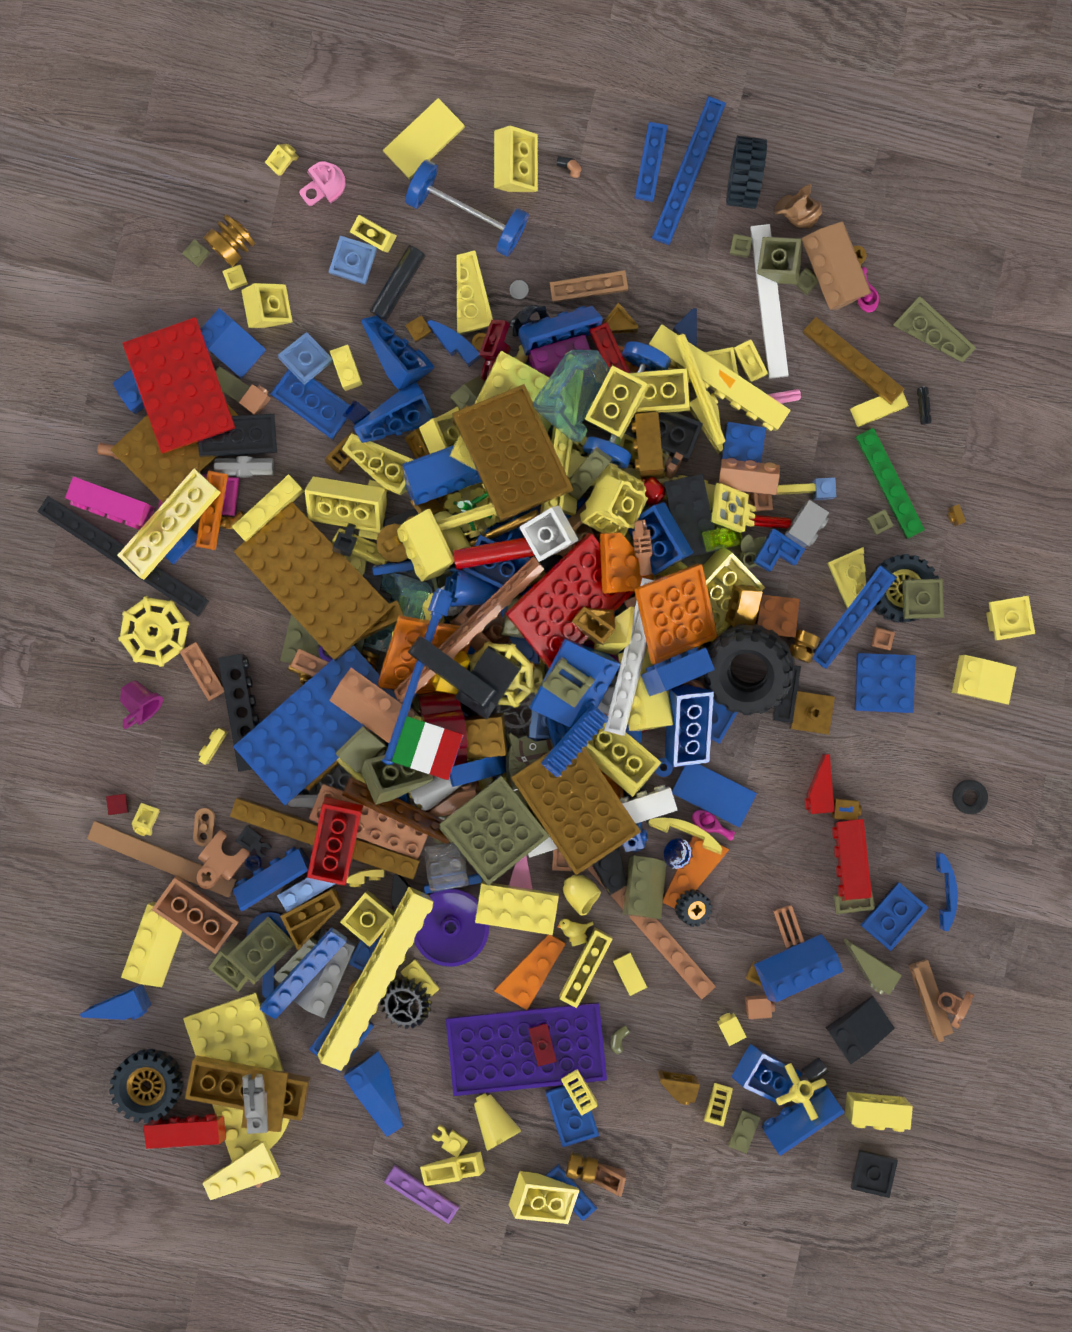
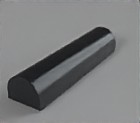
(397, 283)

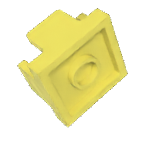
(1010, 618)

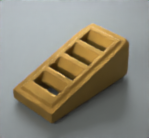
(334, 454)

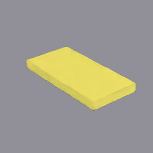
(424, 138)

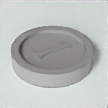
(519, 289)

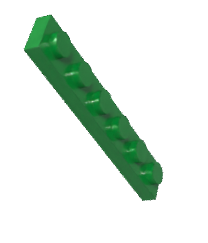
(889, 483)

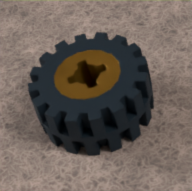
(693, 900)

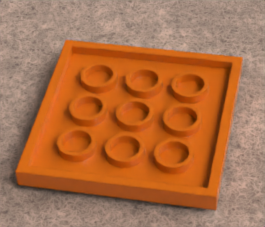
(676, 613)
(399, 663)

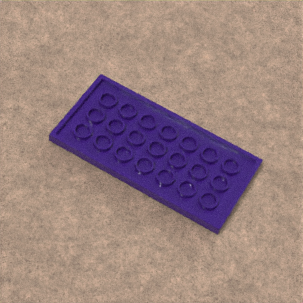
(497, 1052)

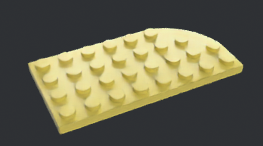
(238, 1035)

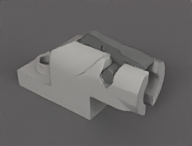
(255, 1104)

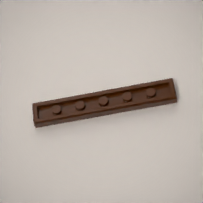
(396, 810)

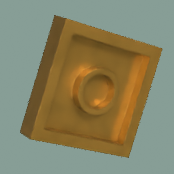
(813, 712)

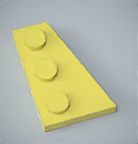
(849, 574)

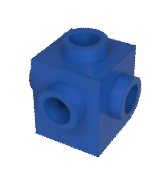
(638, 842)

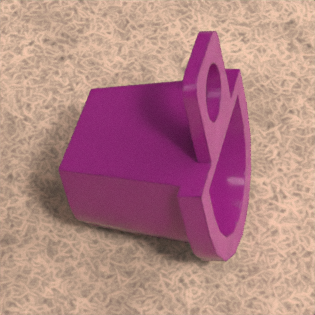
(139, 702)

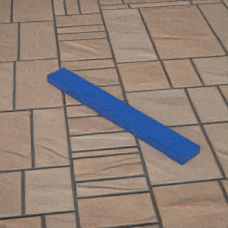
(688, 170)

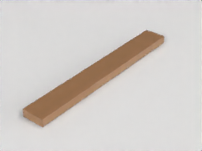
(154, 856)

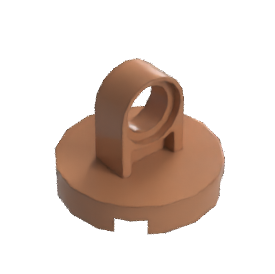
(958, 1008)

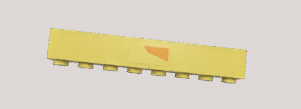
(724, 382)

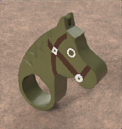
(520, 754)

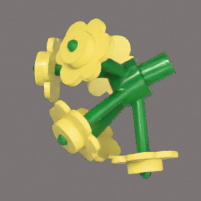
(477, 499)

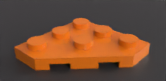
(619, 564)

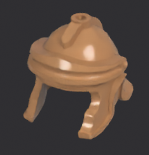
(800, 208)

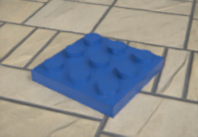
(885, 683)

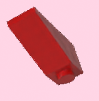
(820, 792)

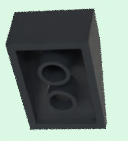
(497, 673)
(860, 1029)

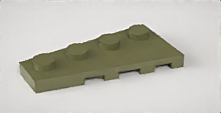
(931, 328)

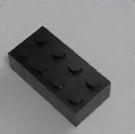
(690, 509)

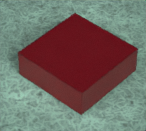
(117, 804)

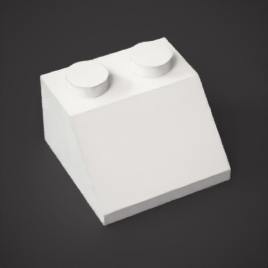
(549, 533)

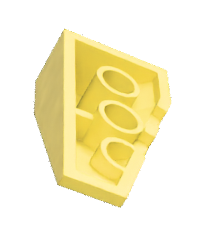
(379, 463)

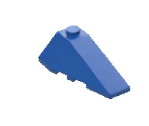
(400, 413)

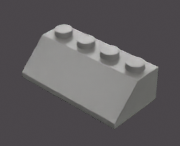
(322, 988)

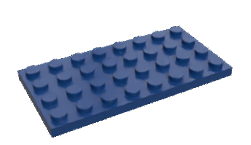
(305, 730)

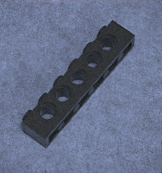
(230, 685)

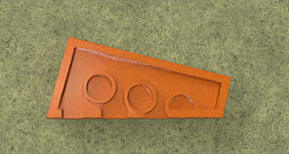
(694, 873)
(531, 972)

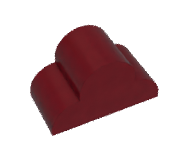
(445, 712)

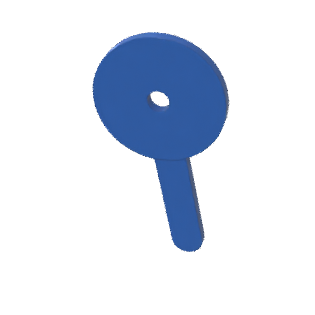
(268, 979)

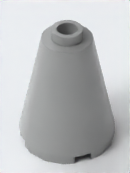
(432, 792)

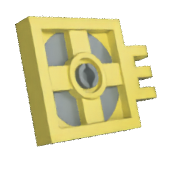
(732, 508)

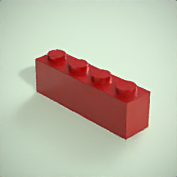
(185, 1131)

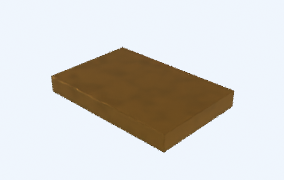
(275, 1085)

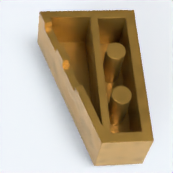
(648, 445)
(309, 916)

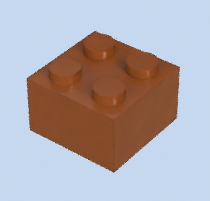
(778, 615)

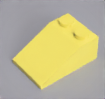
(666, 391)
(984, 679)
(542, 1198)

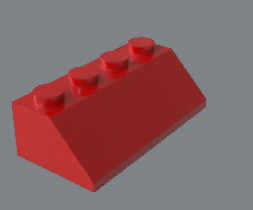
(852, 860)

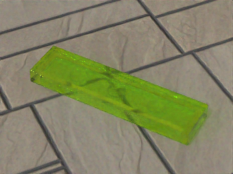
(721, 539)

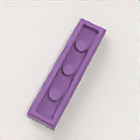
(421, 1194)

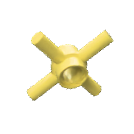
(796, 1096)

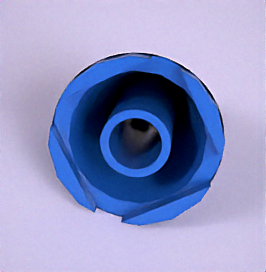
(468, 589)

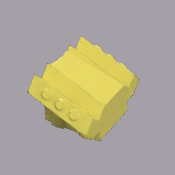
(614, 502)

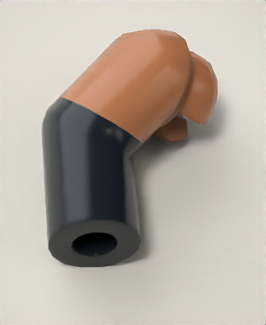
(572, 165)

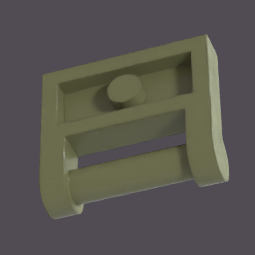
(564, 687)

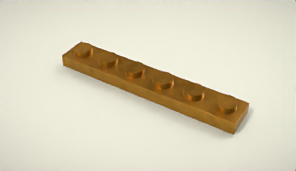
(853, 360)

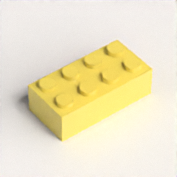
(517, 908)

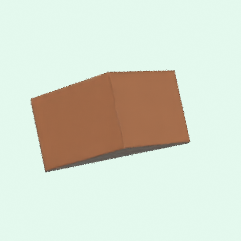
(610, 1178)

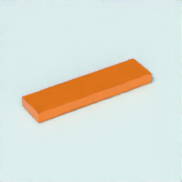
(211, 517)

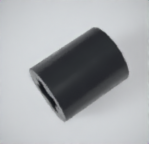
(815, 1070)

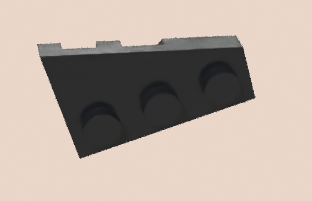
(611, 871)

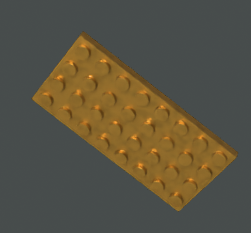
(313, 581)

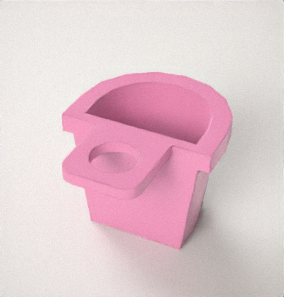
(327, 181)

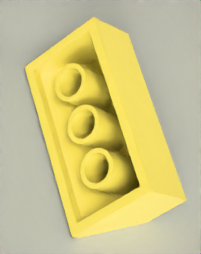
(346, 503)
(645, 710)
(622, 759)
(152, 950)

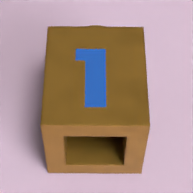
(846, 809)

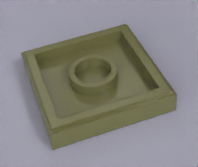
(923, 598)

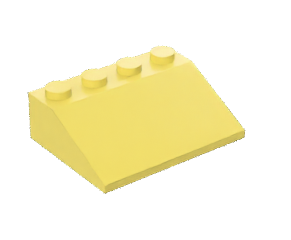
(721, 573)

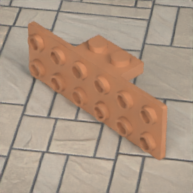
(377, 827)

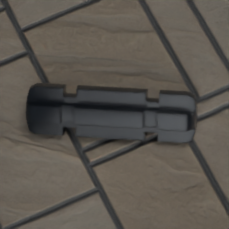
(924, 405)

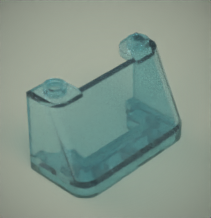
(572, 391)
(410, 597)

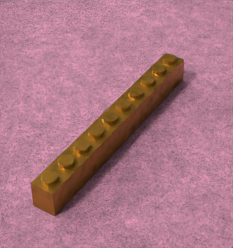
(306, 832)

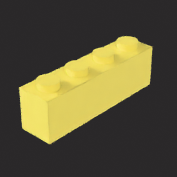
(268, 507)
(585, 967)

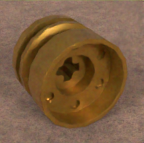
(229, 240)

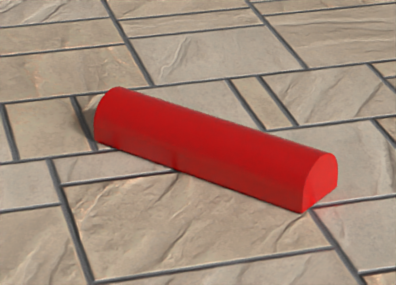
(492, 553)

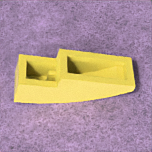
(453, 1169)

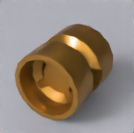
(804, 646)
(588, 1170)

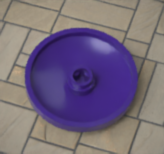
(450, 929)

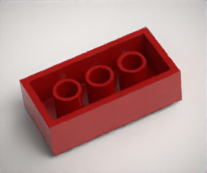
(335, 841)

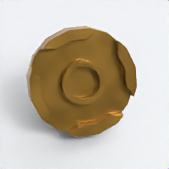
(389, 544)

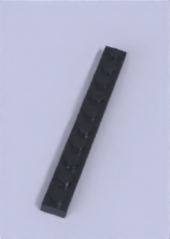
(111, 548)

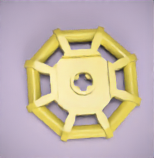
(156, 620)
(527, 667)

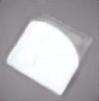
(445, 867)

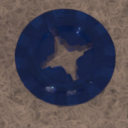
(670, 853)

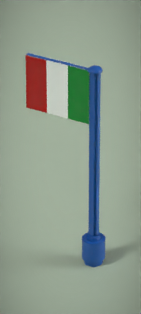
(415, 741)

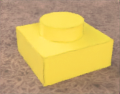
(235, 277)

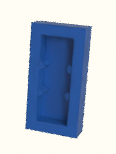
(182, 546)

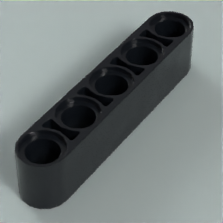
(452, 672)

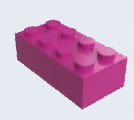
(105, 501)

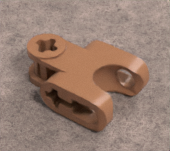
(218, 863)

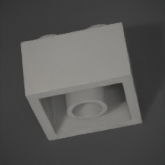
(807, 523)

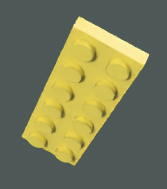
(169, 524)

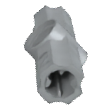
(245, 466)

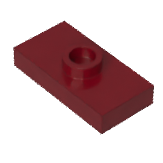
(542, 1044)

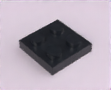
(874, 1173)

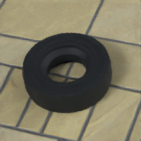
(982, 797)

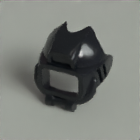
(524, 317)

